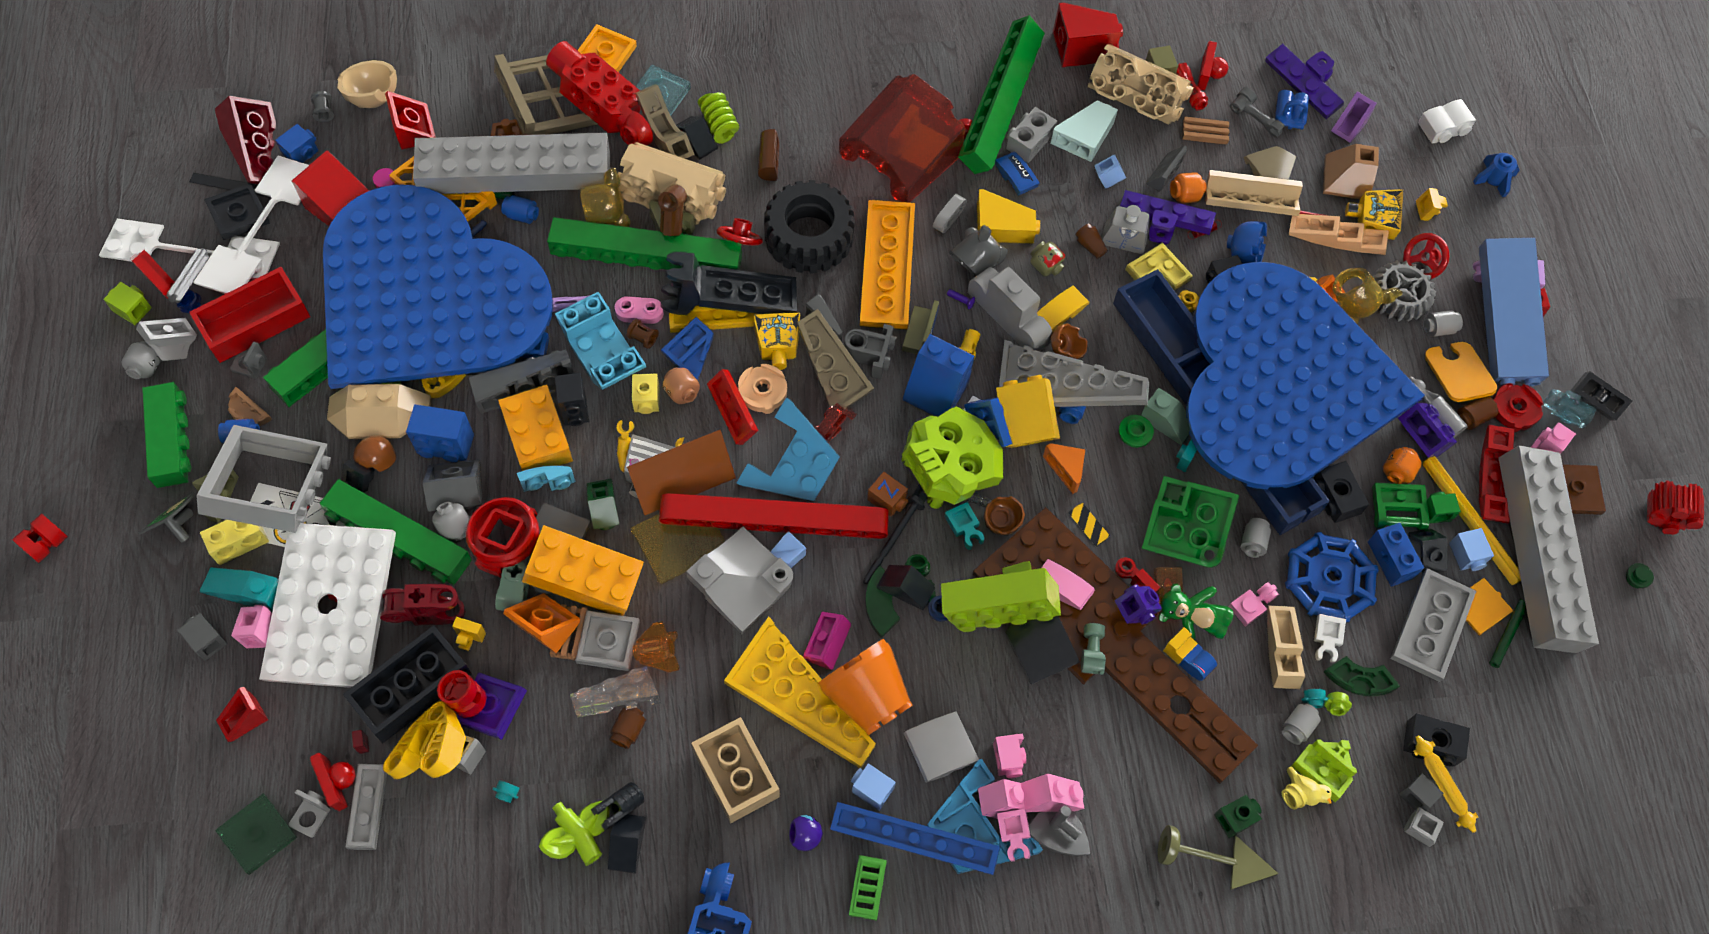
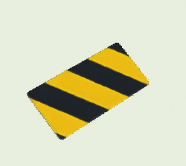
(1089, 524)

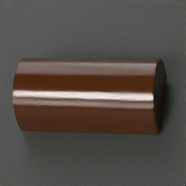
(769, 155)

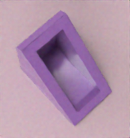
(1354, 117)

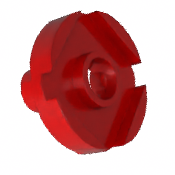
(1528, 414)

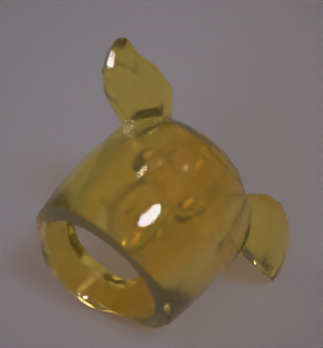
(604, 201)
(1364, 298)

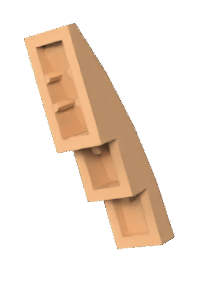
(1337, 234)

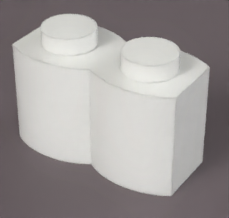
(1447, 121)

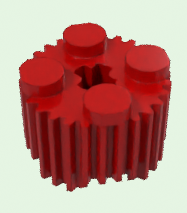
(1675, 507)

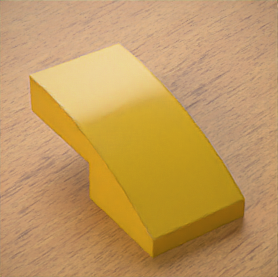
(1063, 307)

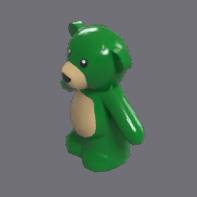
(1193, 611)

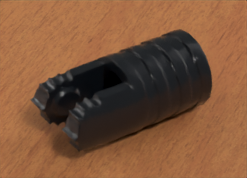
(620, 804)

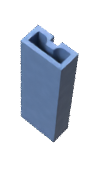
(1513, 311)

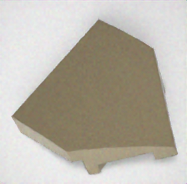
(1271, 163)

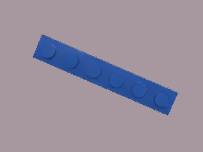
(915, 838)

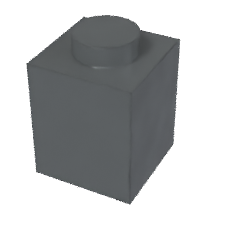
(202, 636)

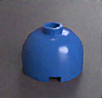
(1248, 241)

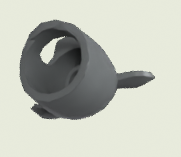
(978, 250)

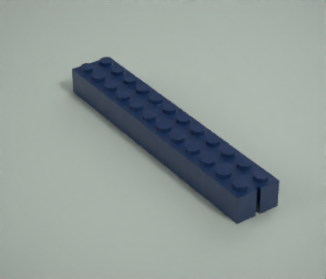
(1171, 340)

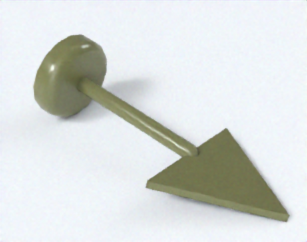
(1246, 864)

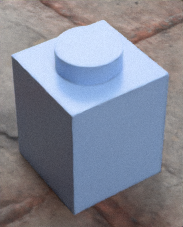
(1471, 549)
(872, 786)

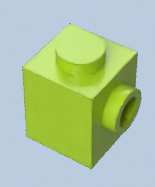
(128, 302)

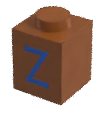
(888, 494)

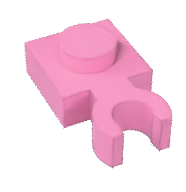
(1014, 829)

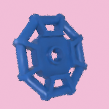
(1326, 589)

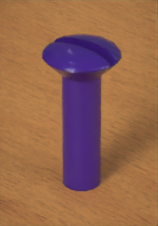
(968, 301)

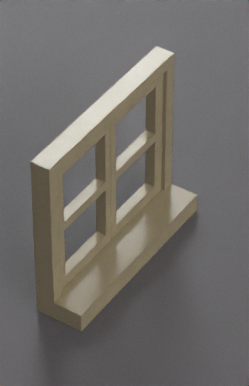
(518, 101)

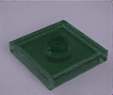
(256, 834)

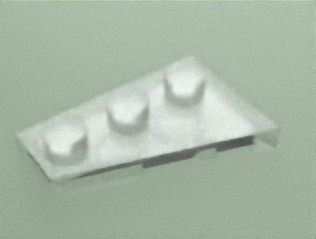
(617, 691)

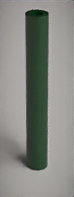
(1508, 634)

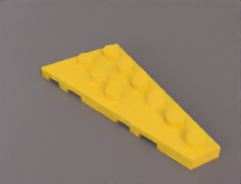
(788, 687)

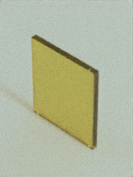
(673, 547)

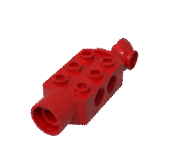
(600, 92)

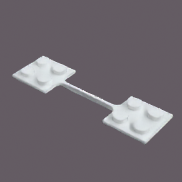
(133, 237)
(233, 267)

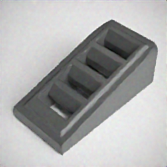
(819, 303)

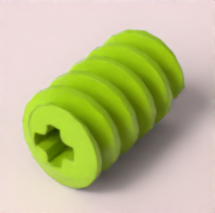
(718, 116)

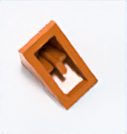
(1066, 463)

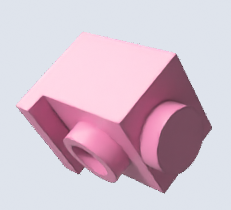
(1554, 439)
(252, 626)
(1009, 755)

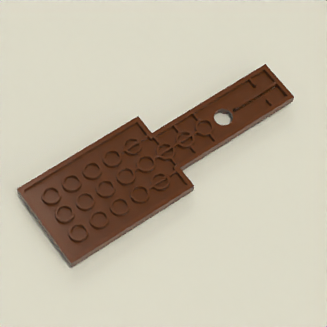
(1128, 653)

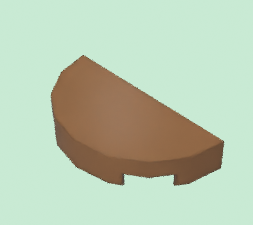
(244, 408)

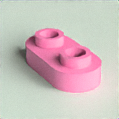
(638, 310)

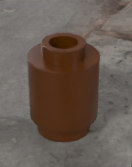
(627, 727)

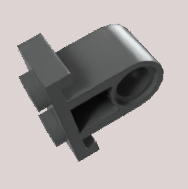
(873, 348)

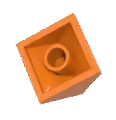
(544, 620)

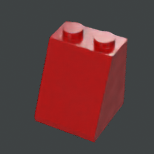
(1084, 33)
(327, 187)

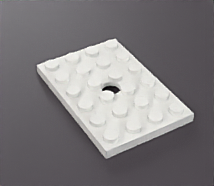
(334, 646)

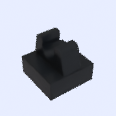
(357, 475)

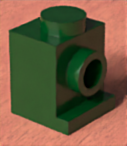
(1232, 821)

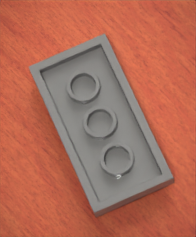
(1433, 625)

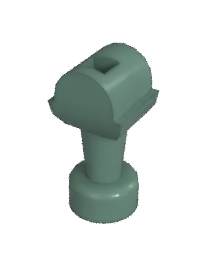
(1092, 659)

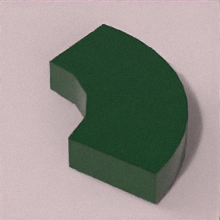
(880, 606)
(1361, 679)

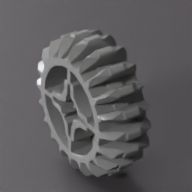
(1408, 280)

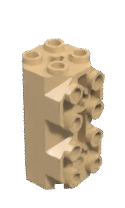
(1140, 85)
(652, 171)

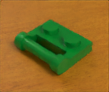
(1400, 498)

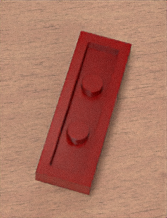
(732, 407)

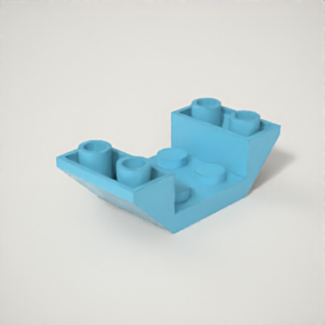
(598, 341)

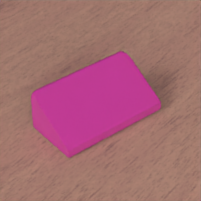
(827, 640)

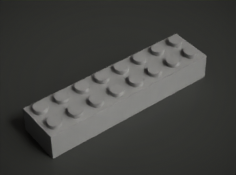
(511, 162)
(1547, 550)

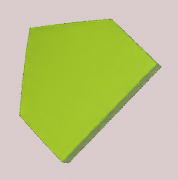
(1327, 765)

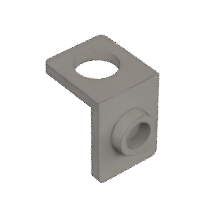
(311, 803)

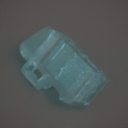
(1569, 408)

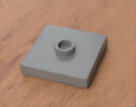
(607, 640)

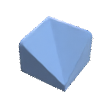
(1110, 171)
(789, 550)

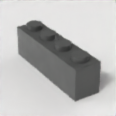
(518, 378)

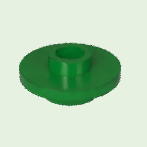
(1136, 431)

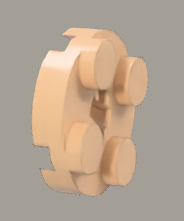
(763, 401)

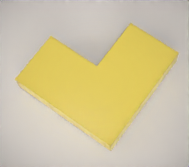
(1163, 260)

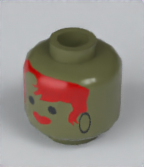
(1047, 259)

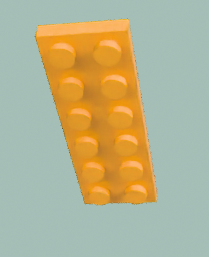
(887, 264)

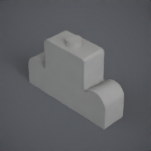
(1011, 306)

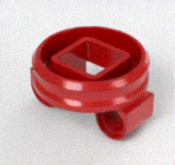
(492, 555)

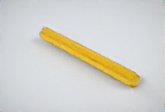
(1472, 519)

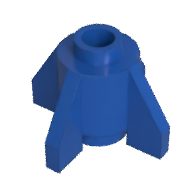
(1499, 171)

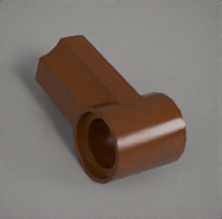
(672, 211)

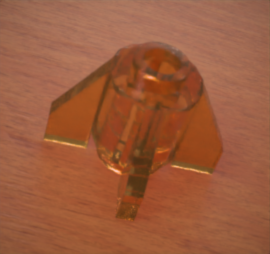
(657, 648)

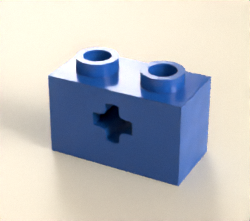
(1395, 554)

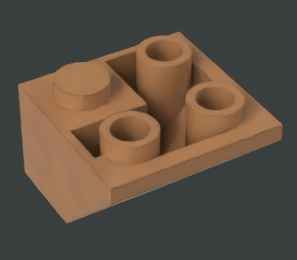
(1350, 171)

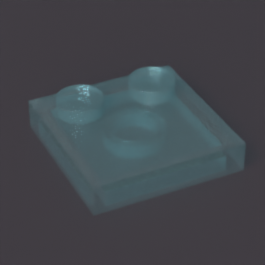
(671, 86)

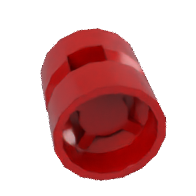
(43, 528)
(461, 693)

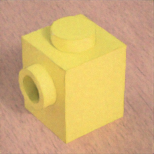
(645, 393)

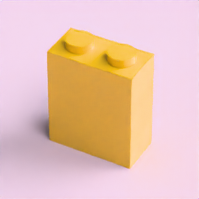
(1029, 411)

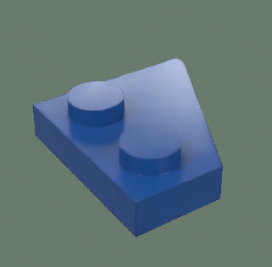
(690, 347)

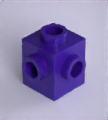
(1138, 604)

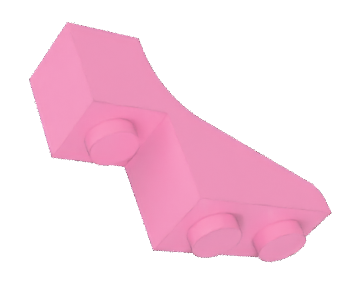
(1039, 794)

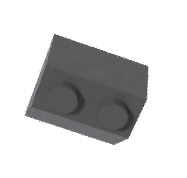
(453, 483)

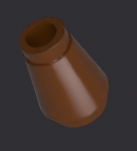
(1091, 240)

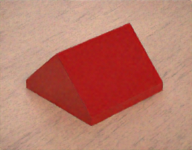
(409, 119)

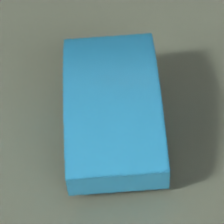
(556, 476)

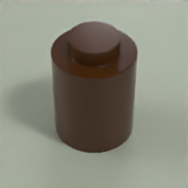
(1478, 412)

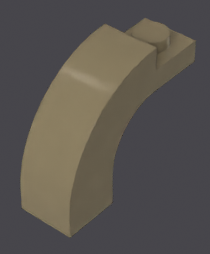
(665, 132)

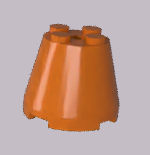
(868, 687)

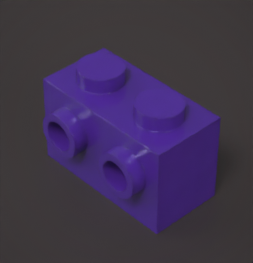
(1427, 429)

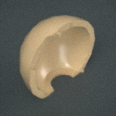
(367, 83)

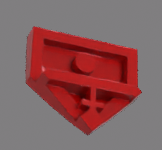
(153, 272)

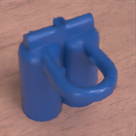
(1292, 109)

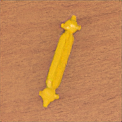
(1445, 784)

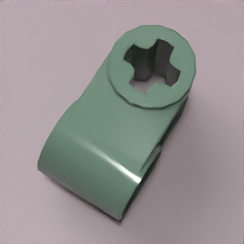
(511, 589)

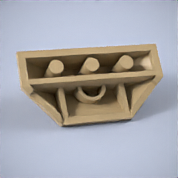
(374, 410)

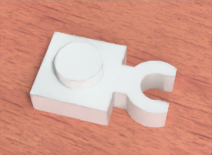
(1329, 633)

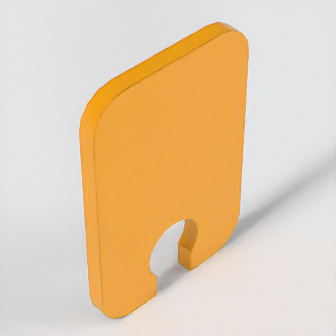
(1463, 377)

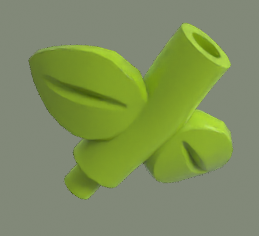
(574, 833)

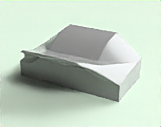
(168, 337)

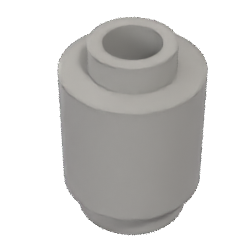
(1442, 323)
(1256, 537)
(1301, 723)

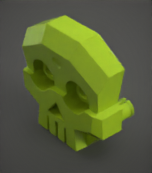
(941, 462)

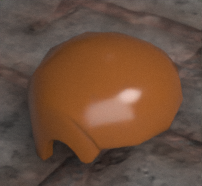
(1067, 341)
(375, 453)
(1004, 515)

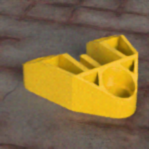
(430, 743)

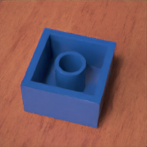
(440, 433)

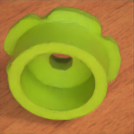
(1338, 703)

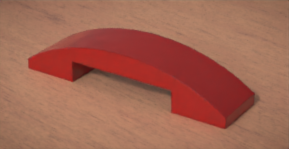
(1492, 496)

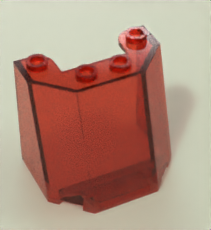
(906, 136)

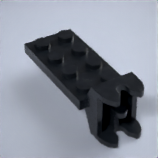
(726, 288)

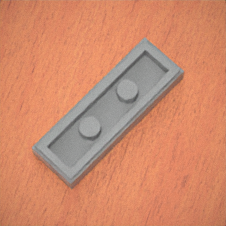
(366, 807)

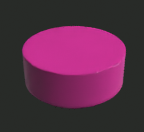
(381, 178)

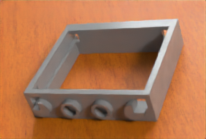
(269, 444)

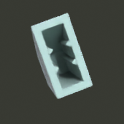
(1085, 130)

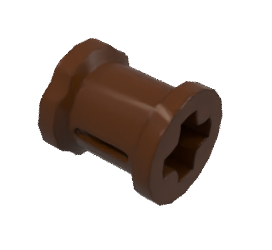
(642, 333)

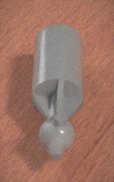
(1446, 412)

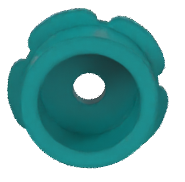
(1315, 697)
(506, 791)

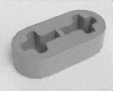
(949, 213)

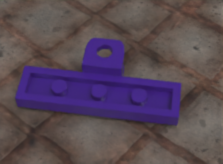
(1307, 78)
(1168, 215)

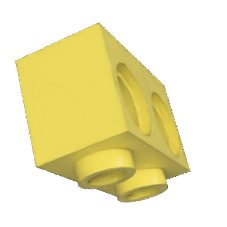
(232, 540)

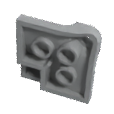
(741, 579)

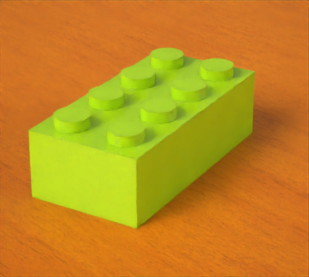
(1001, 599)

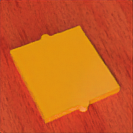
(1486, 608)

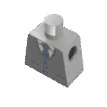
(1127, 229)

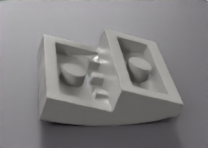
(941, 746)

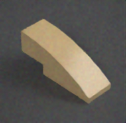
(1284, 647)

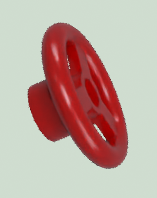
(740, 233)
(1435, 254)

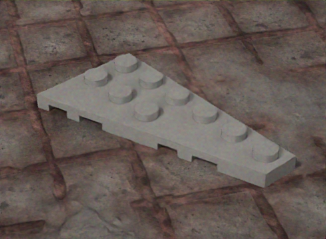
(1072, 380)

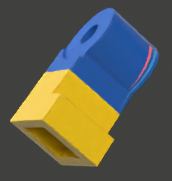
(1190, 655)

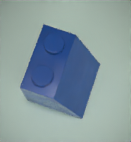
(938, 376)

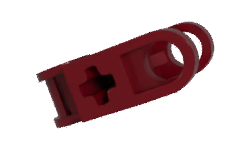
(417, 606)

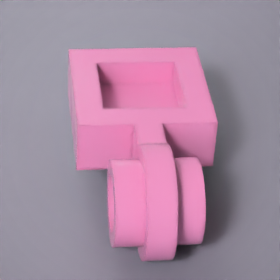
(1250, 607)

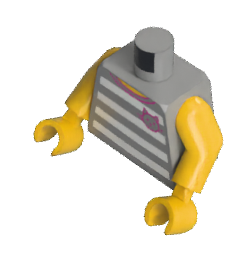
(637, 449)

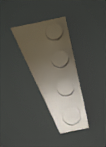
(835, 367)

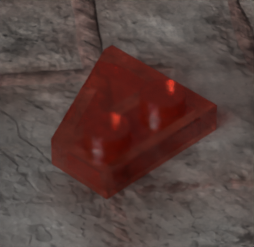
(833, 419)

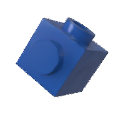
(297, 144)

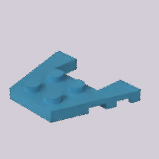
(804, 464)
(963, 817)

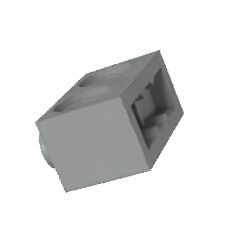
(1031, 134)

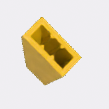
(1006, 219)

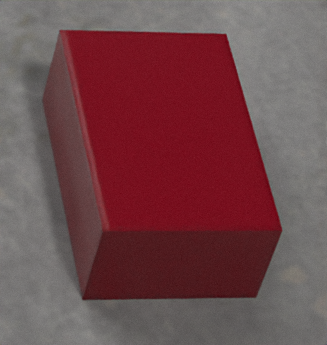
(360, 741)

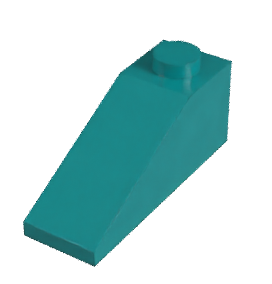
(241, 587)

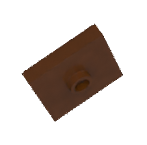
(1584, 489)

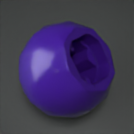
(805, 833)

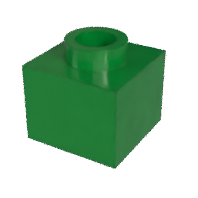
(1442, 507)

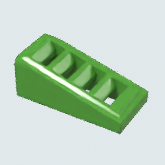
(872, 863)

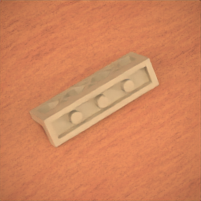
(1253, 192)

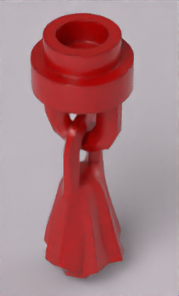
(1199, 100)

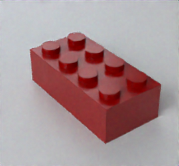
(249, 314)

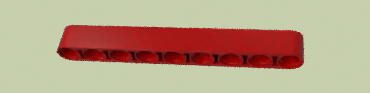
(774, 516)

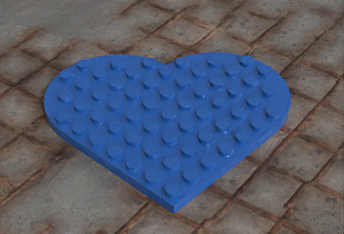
(421, 295)
(1285, 378)

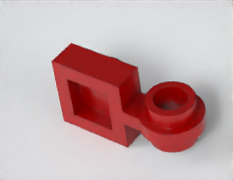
(1138, 577)

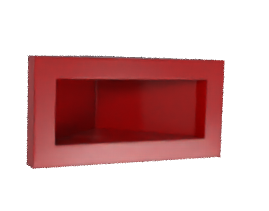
(241, 715)

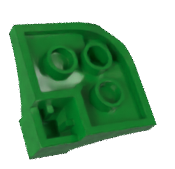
(1190, 522)

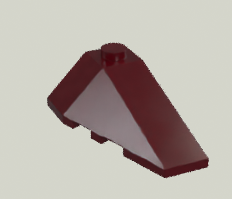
(249, 134)

